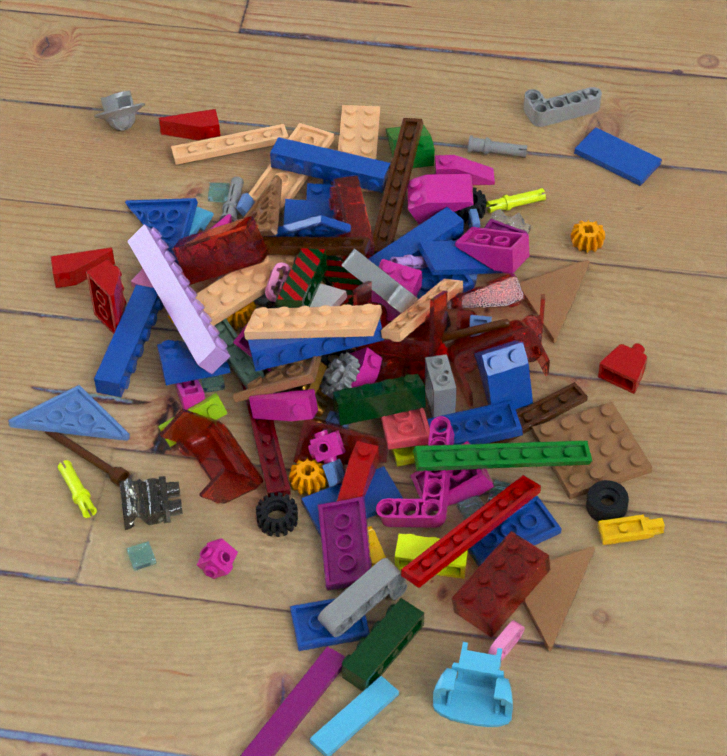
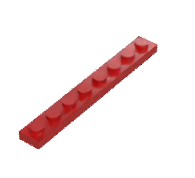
(470, 531)

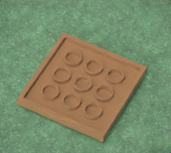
(611, 444)

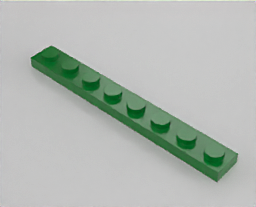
(501, 455)

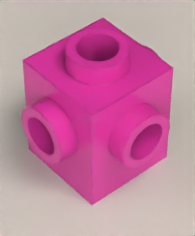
(334, 443)
(217, 558)

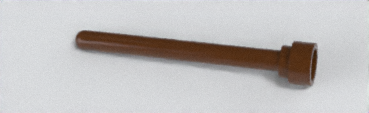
(475, 330)
(115, 473)

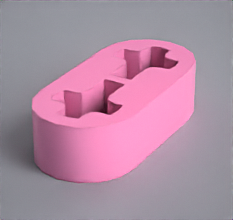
(273, 280)
(507, 639)

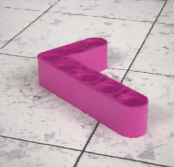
(432, 482)

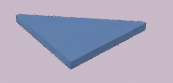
(73, 414)

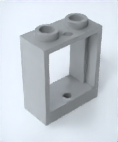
(439, 386)

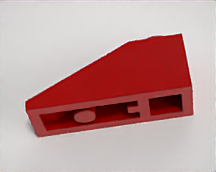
(192, 125)
(72, 267)
(359, 471)

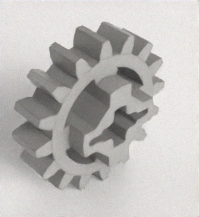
(340, 374)

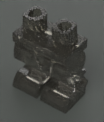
(149, 501)

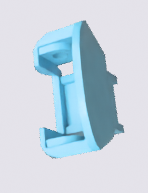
(478, 694)

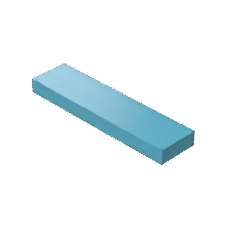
(354, 716)

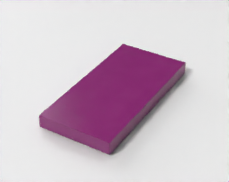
(344, 542)

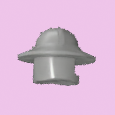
(119, 110)

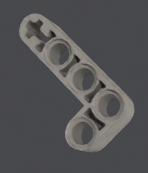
(560, 108)
(382, 283)
(362, 596)

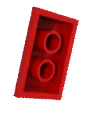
(107, 294)

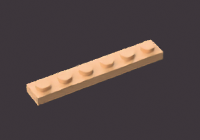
(228, 144)
(417, 313)

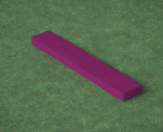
(296, 705)

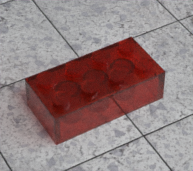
(350, 208)
(221, 250)
(501, 584)

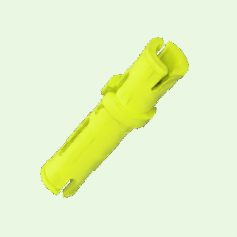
(508, 202)
(79, 495)

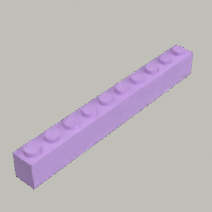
(179, 299)

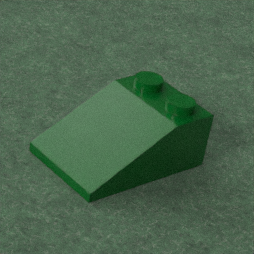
(425, 151)

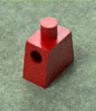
(624, 367)

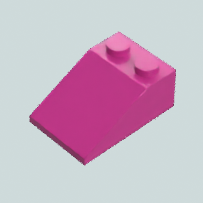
(437, 191)
(496, 248)
(405, 276)
(463, 483)

